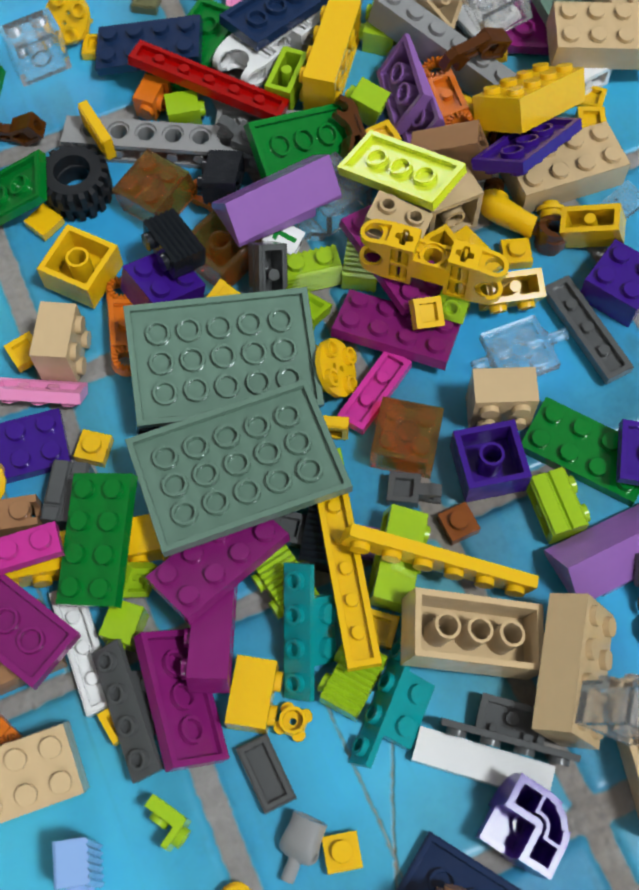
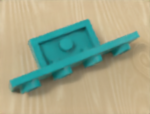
(307, 631)
(394, 711)

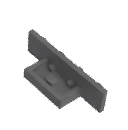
(129, 710)
(508, 722)

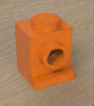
(149, 97)

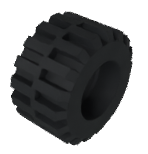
(84, 198)

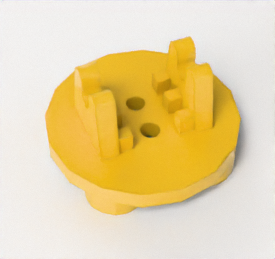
(76, 22)
(336, 367)

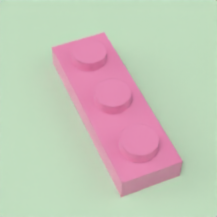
(42, 391)

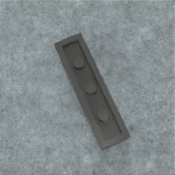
(587, 330)

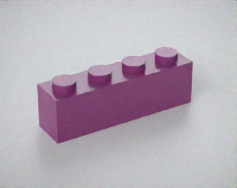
(211, 648)

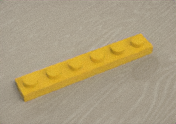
(429, 558)
(348, 587)

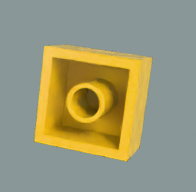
(80, 266)

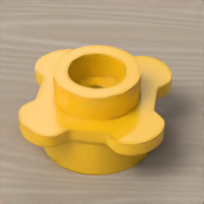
(302, 718)

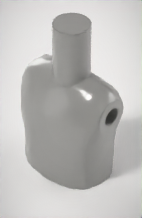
(301, 843)

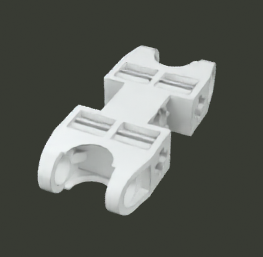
(258, 65)

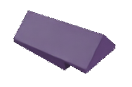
(411, 98)
(279, 199)
(598, 557)

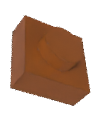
(458, 523)

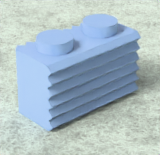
(77, 864)

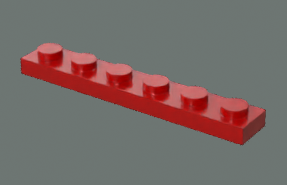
(207, 81)

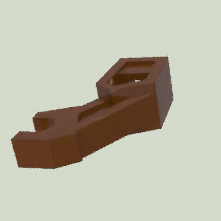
(488, 44)
(350, 121)
(23, 129)

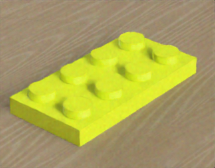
(402, 169)

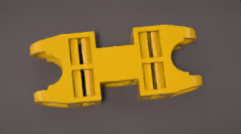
(416, 251)

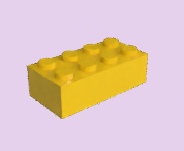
(331, 53)
(529, 97)

